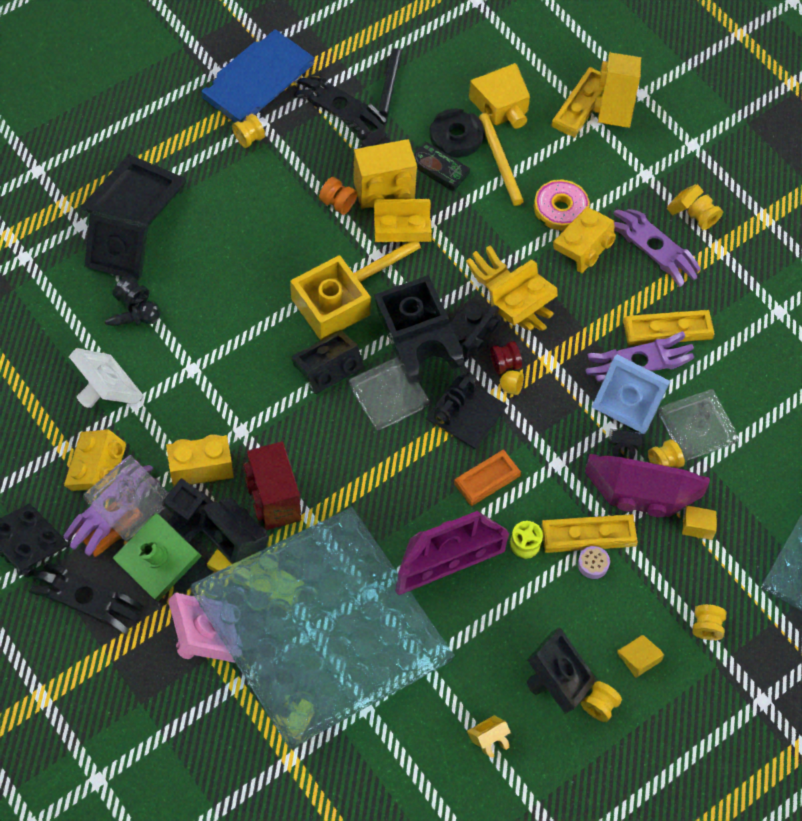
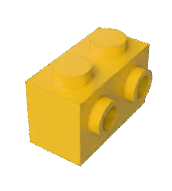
(200, 460)

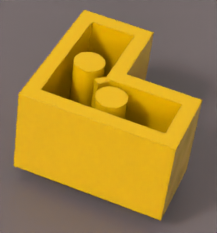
(620, 84)

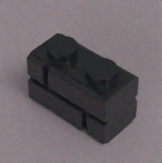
(232, 530)

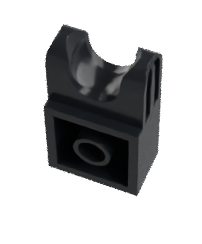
(418, 326)

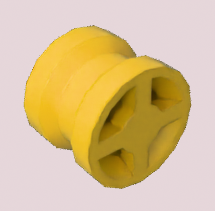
(248, 130)
(705, 212)
(667, 455)
(709, 622)
(601, 701)

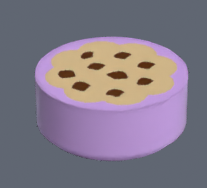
(593, 562)

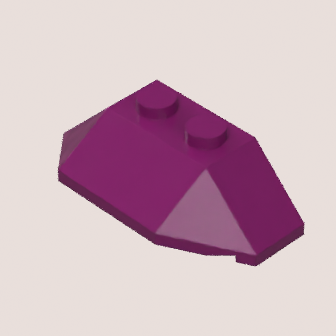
(644, 485)
(449, 549)

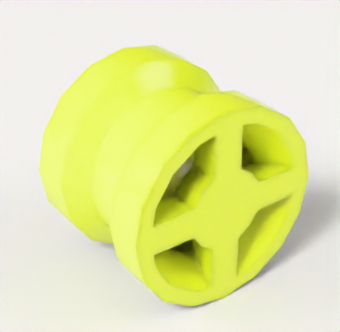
(527, 532)

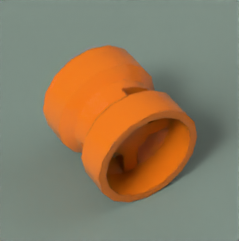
(337, 195)

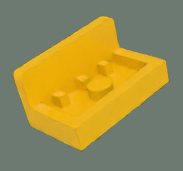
(586, 238)
(94, 458)

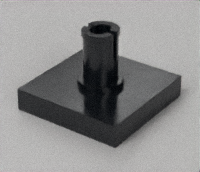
(116, 245)
(560, 671)

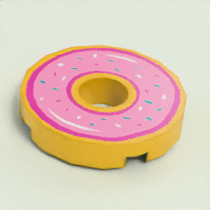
(559, 191)

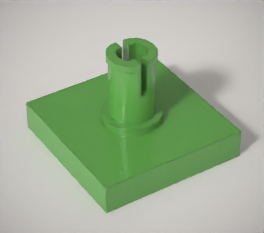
(157, 557)

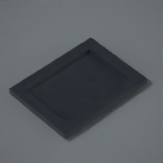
(135, 191)

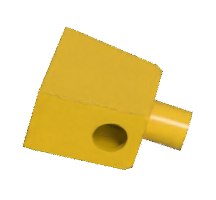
(501, 96)

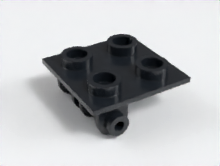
(466, 411)
(28, 539)

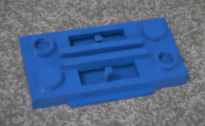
(257, 76)

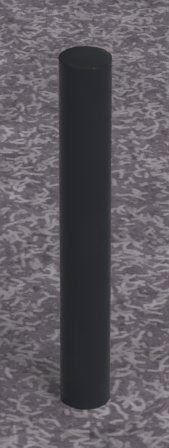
(389, 82)

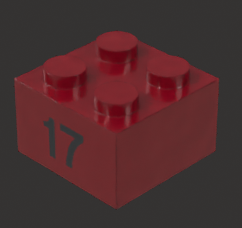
(272, 486)

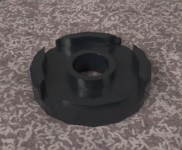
(457, 145)

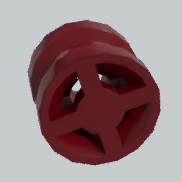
(506, 357)

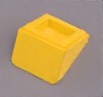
(699, 522)
(640, 655)

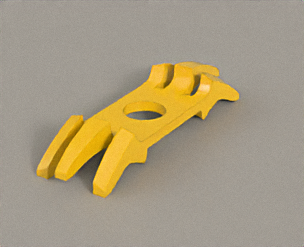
(489, 276)

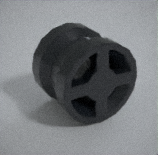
(130, 292)

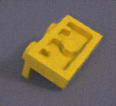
(402, 220)
(521, 293)

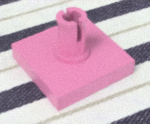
(195, 630)

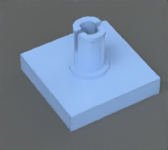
(630, 394)

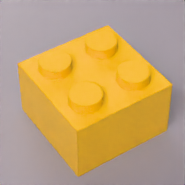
(384, 172)
(330, 297)

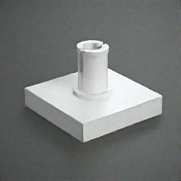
(104, 378)

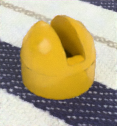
(512, 382)

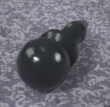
(147, 313)

